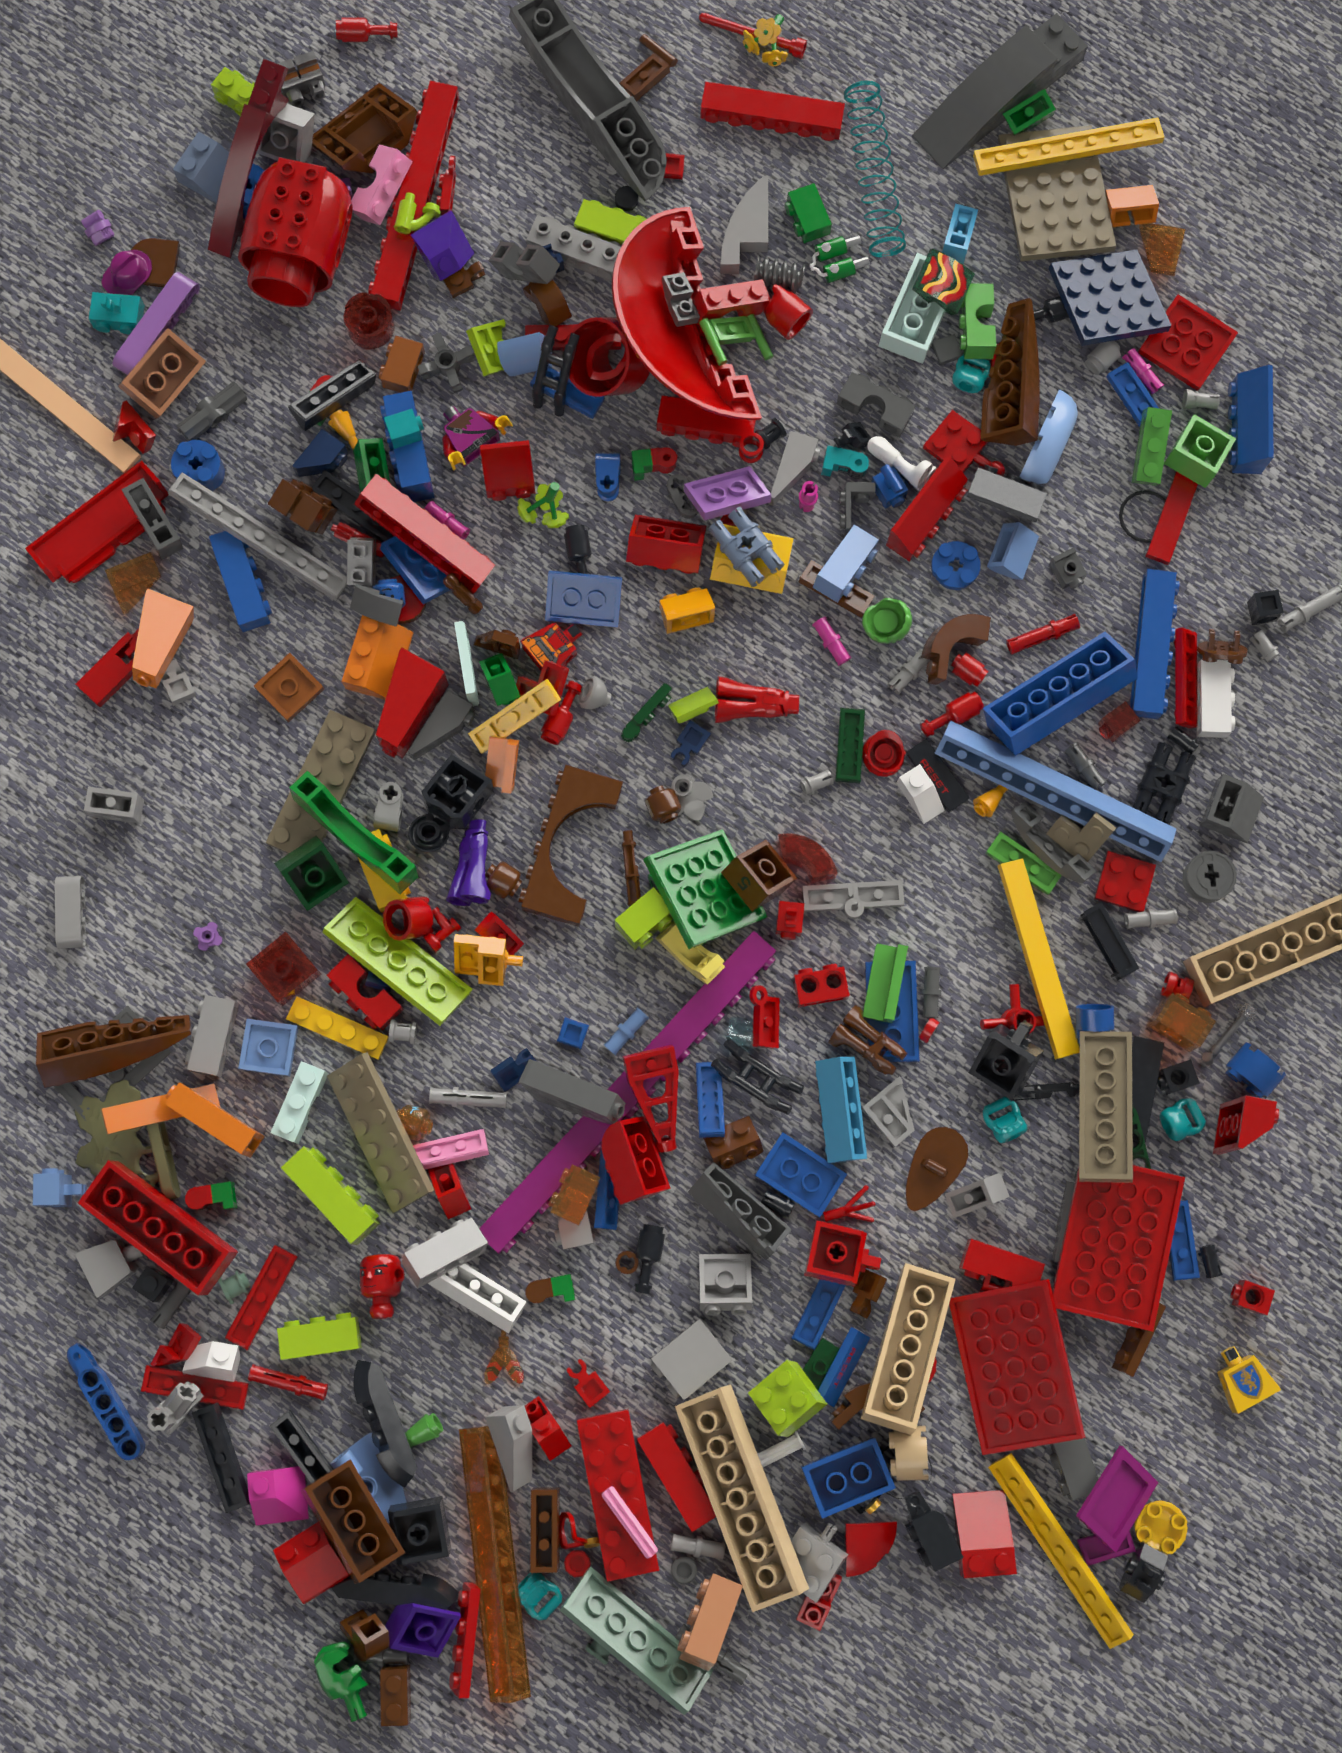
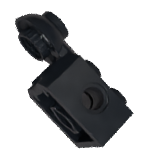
(451, 802)

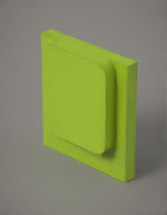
(693, 705)

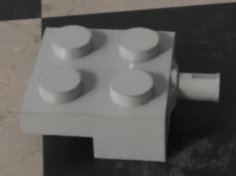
(818, 1558)

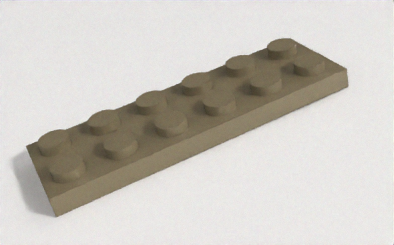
(334, 763)
(1105, 1107)
(380, 1132)

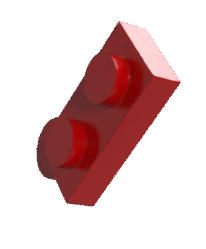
(447, 184)
(765, 1019)

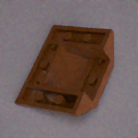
(370, 121)

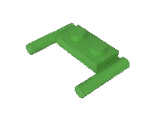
(732, 331)

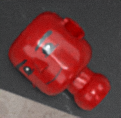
(381, 1280)

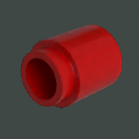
(969, 669)

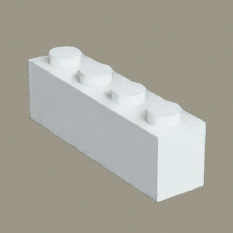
(481, 1296)

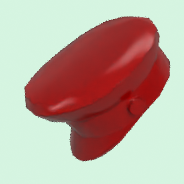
(883, 753)

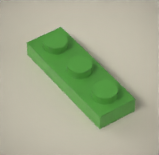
(1040, 875)

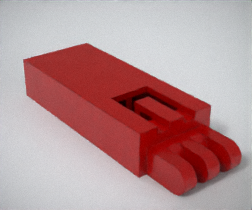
(110, 671)

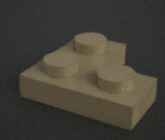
(1079, 840)

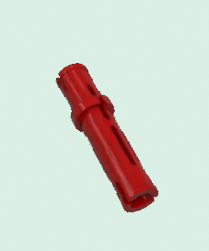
(1053, 629)
(288, 1382)

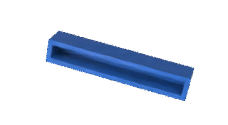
(1153, 643)

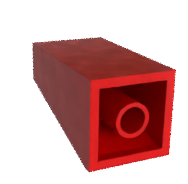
(409, 702)

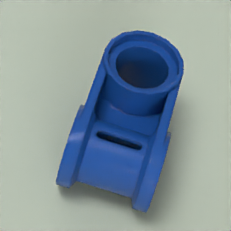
(607, 472)

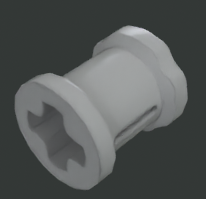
(402, 1031)

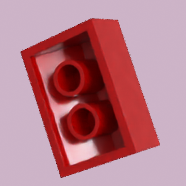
(666, 544)

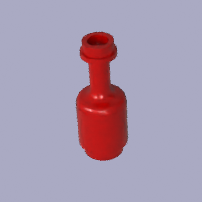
(358, 29)
(960, 709)
(556, 726)

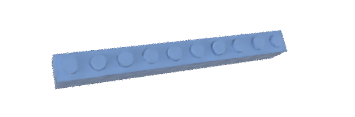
(1054, 790)

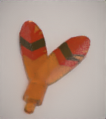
(505, 1357)

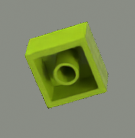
(644, 919)
(787, 1398)

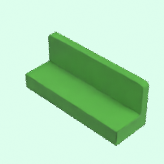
(885, 982)

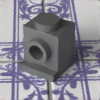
(1059, 567)

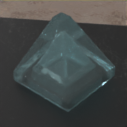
(740, 1035)

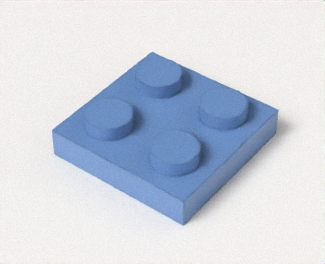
(268, 1047)

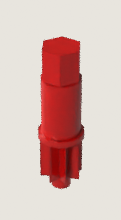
(345, 532)

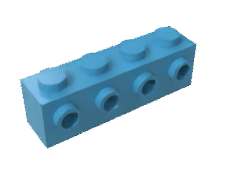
(841, 1109)

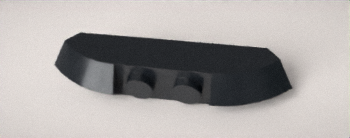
(384, 1421)
(382, 1589)

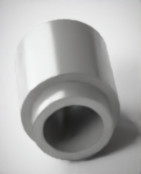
(1103, 357)

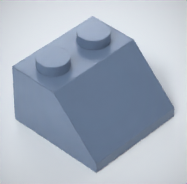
(202, 166)

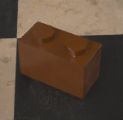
(395, 1695)

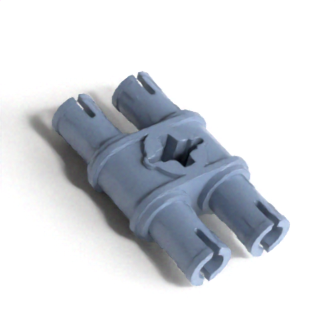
(749, 536)

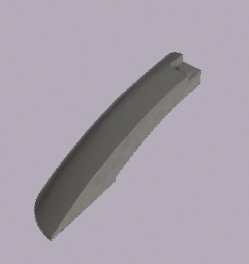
(591, 94)

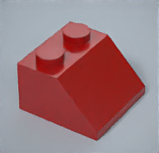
(310, 1563)

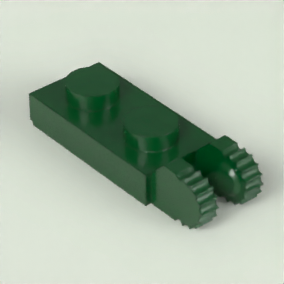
(645, 714)

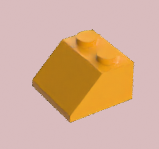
(687, 610)

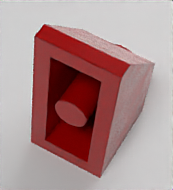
(449, 1190)

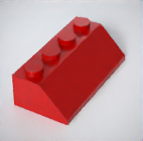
(927, 510)
(1243, 1122)

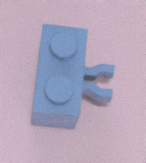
(55, 1188)

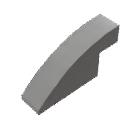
(746, 228)

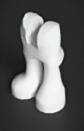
(916, 475)

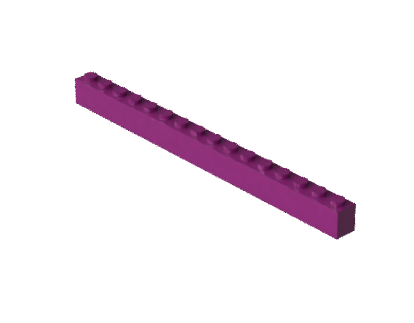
(586, 1135)

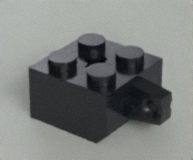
(1007, 1059)
(429, 1516)
(931, 1532)

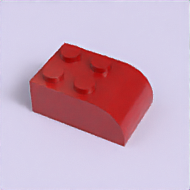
(633, 1160)

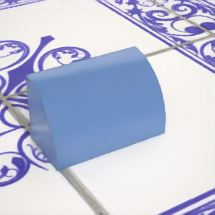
(521, 354)
(1013, 550)

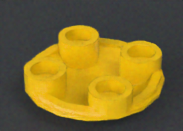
(1161, 1526)

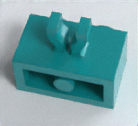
(115, 312)

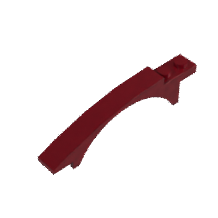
(253, 123)

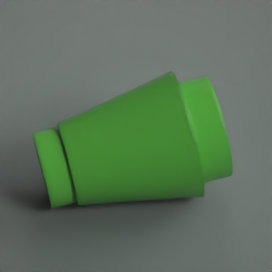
(424, 1430)

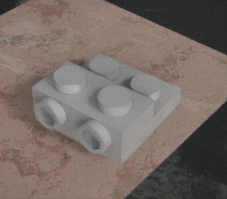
(725, 1283)

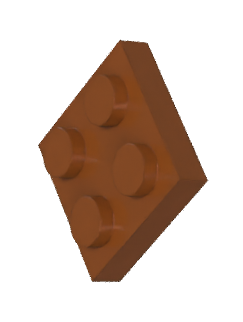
(289, 687)

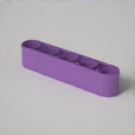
(161, 315)

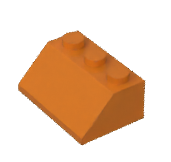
(374, 657)

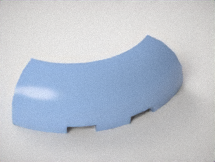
(1054, 437)

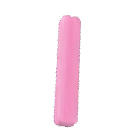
(629, 1522)

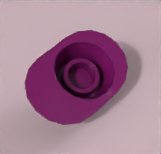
(126, 272)

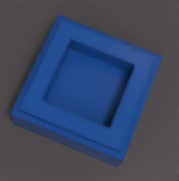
(573, 1033)

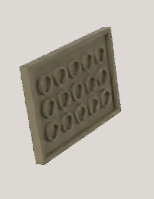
(1058, 205)

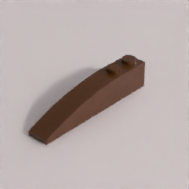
(1013, 393)
(95, 1049)

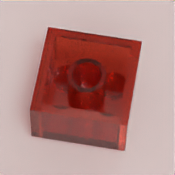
(283, 969)

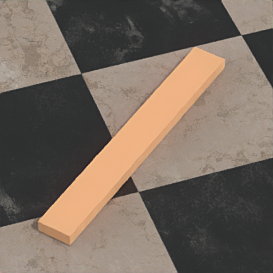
(66, 409)

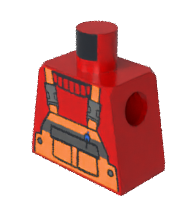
(551, 645)

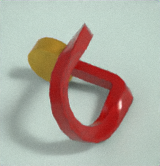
(587, 1543)

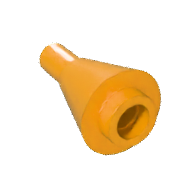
(343, 425)
(987, 803)

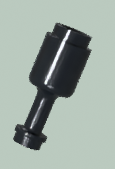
(1053, 310)
(578, 546)
(648, 1251)

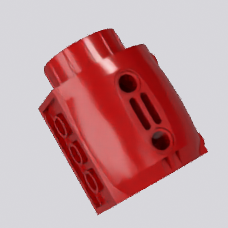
(295, 232)

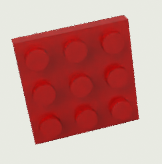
(1191, 344)

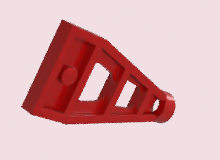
(648, 1065)

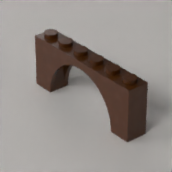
(576, 792)

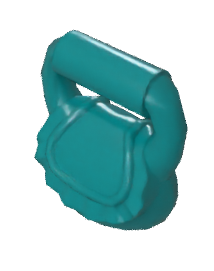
(969, 378)
(1177, 1123)
(1007, 1126)
(532, 1590)

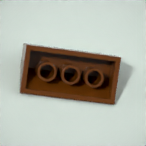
(352, 1521)

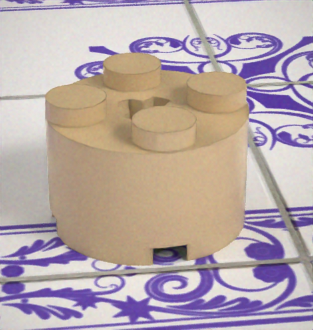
(909, 1454)

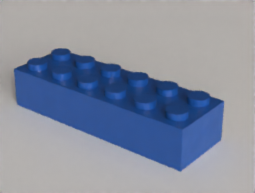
(1060, 693)

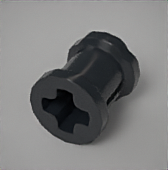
(778, 431)

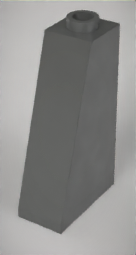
(571, 1093)

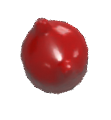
(787, 312)
(416, 914)

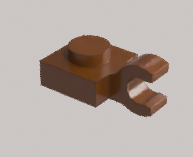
(462, 279)
(868, 1289)

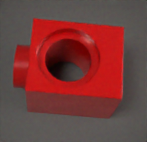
(1263, 1297)

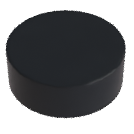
(626, 198)

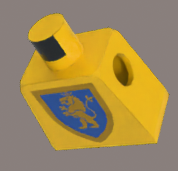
(1245, 1381)

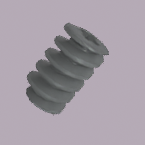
(779, 275)

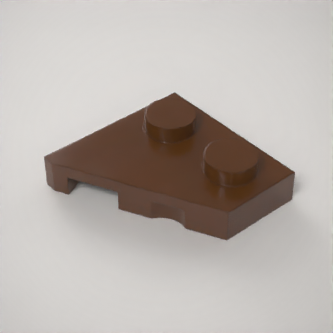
(499, 642)

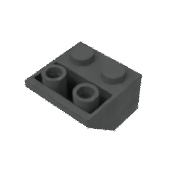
(1232, 808)

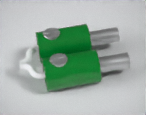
(835, 248)

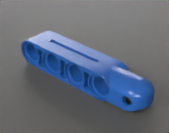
(93, 1394)

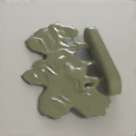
(124, 1145)

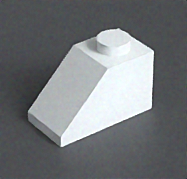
(921, 793)
(214, 1361)

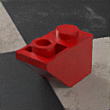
(546, 1429)

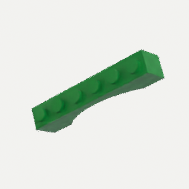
(376, 854)

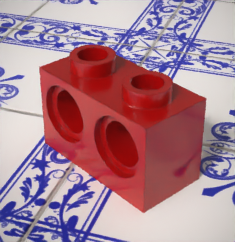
(822, 992)

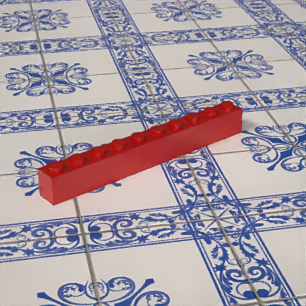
(427, 154)

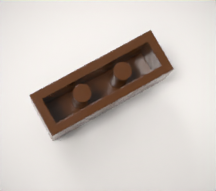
(545, 1530)

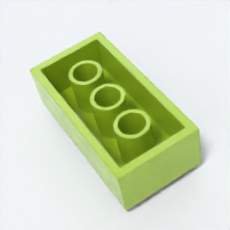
(330, 1195)

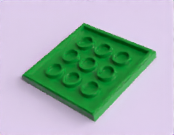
(697, 891)

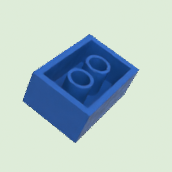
(848, 1477)

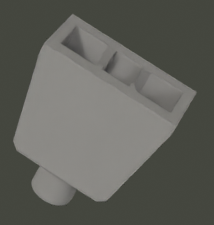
(108, 1265)

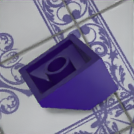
(443, 246)
(420, 1628)

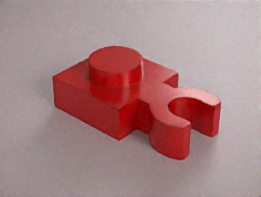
(590, 1386)

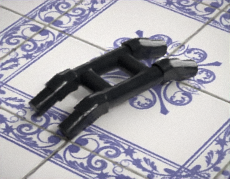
(563, 362)
(751, 1063)

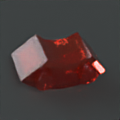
(807, 855)

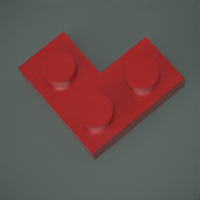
(554, 673)

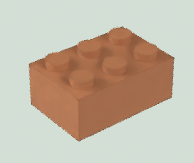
(162, 373)
(709, 1621)

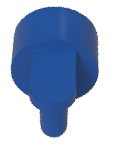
(1094, 1018)

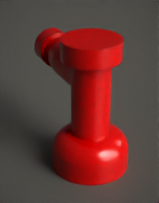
(447, 926)

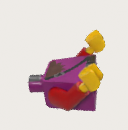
(469, 431)

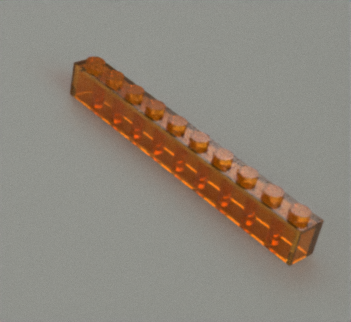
(494, 1567)

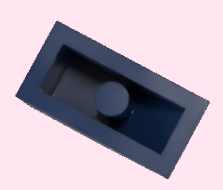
(321, 454)

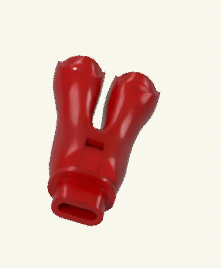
(766, 702)

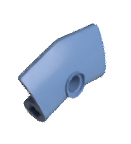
(381, 1486)

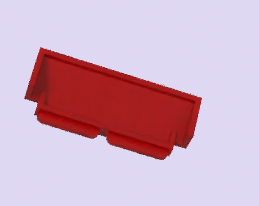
(94, 529)

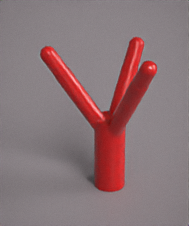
(849, 1211)

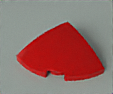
(867, 1545)

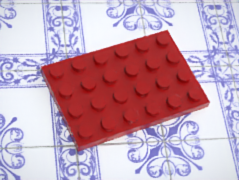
(1118, 1247)
(1016, 1367)

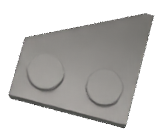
(891, 1112)

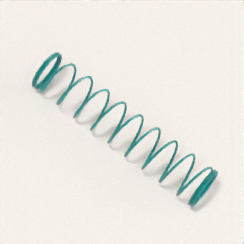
(892, 238)

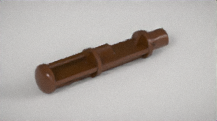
(631, 869)

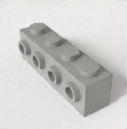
(577, 248)

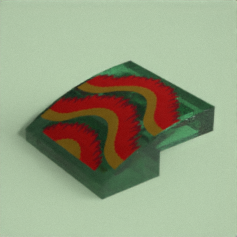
(943, 281)

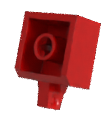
(850, 1245)

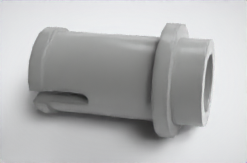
(1264, 646)
(815, 782)

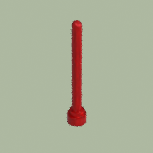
(795, 46)

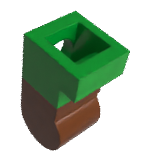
(542, 1289)

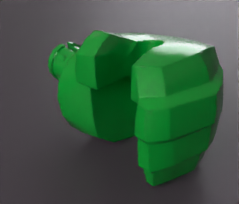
(344, 1684)

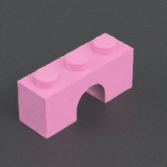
(374, 201)

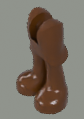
(872, 1053)

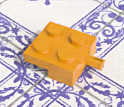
(484, 958)

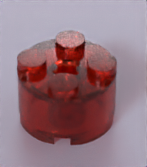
(380, 326)

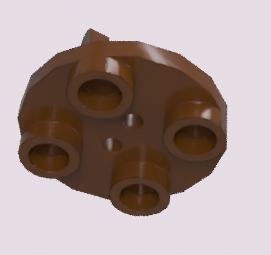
(1223, 650)

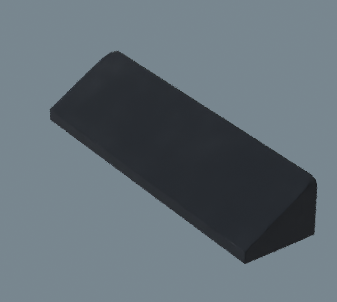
(332, 394)
(301, 1446)

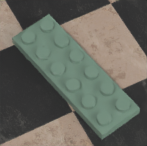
(634, 1639)

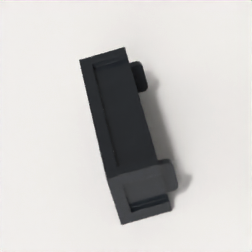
(1109, 941)

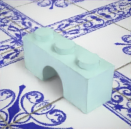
(298, 1102)

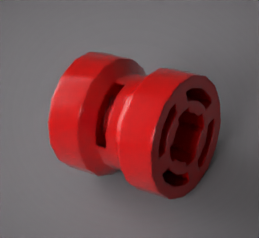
(1177, 985)

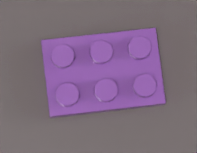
(726, 492)

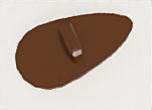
(935, 1166)

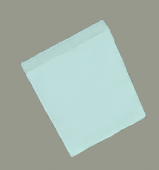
(466, 663)

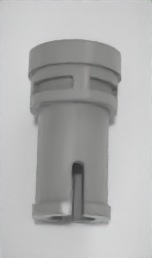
(1194, 399)

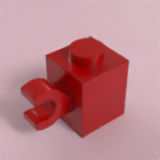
(789, 919)

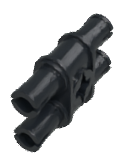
(1176, 782)

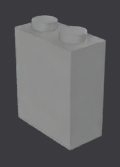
(690, 1360)

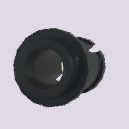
(1183, 740)
(779, 1204)
(1210, 1261)

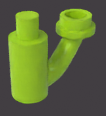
(404, 220)

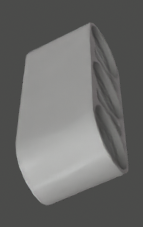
(69, 912)

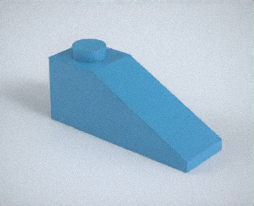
(960, 232)

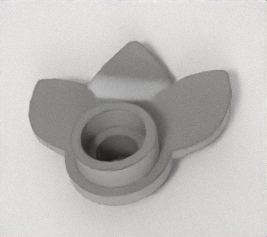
(693, 798)

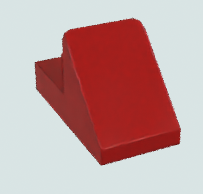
(132, 425)
(494, 927)

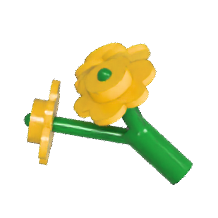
(766, 32)

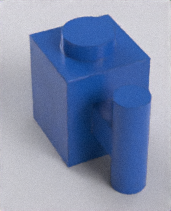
(890, 487)

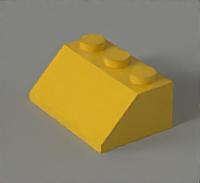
(724, 572)

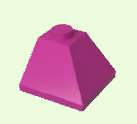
(277, 1495)

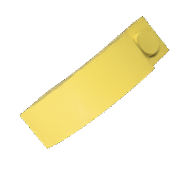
(698, 960)

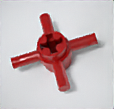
(1010, 1017)

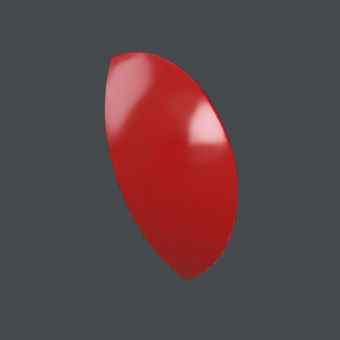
(673, 354)

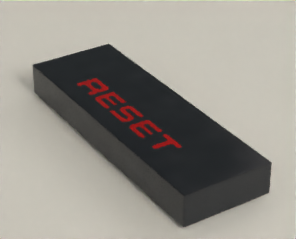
(946, 785)

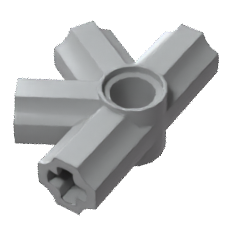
(172, 1411)

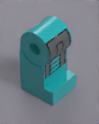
(844, 461)

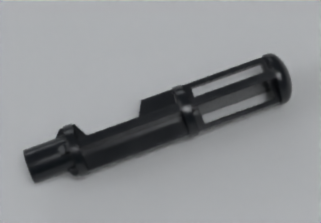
(1045, 1091)

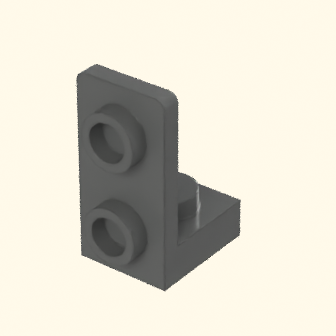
(854, 490)

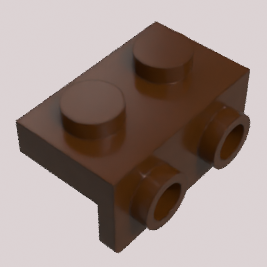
(739, 1144)

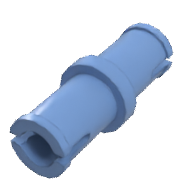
(626, 1031)

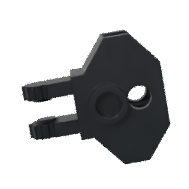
(1144, 1572)

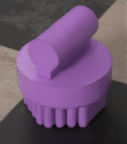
(97, 228)

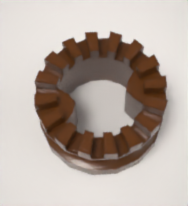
(630, 1255)

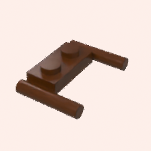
(650, 71)

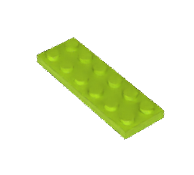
(397, 962)

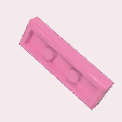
(452, 1149)

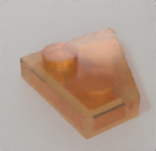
(1162, 247)
(132, 580)

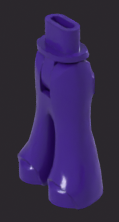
(469, 879)

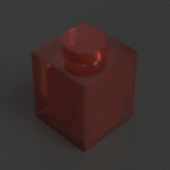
(1118, 722)

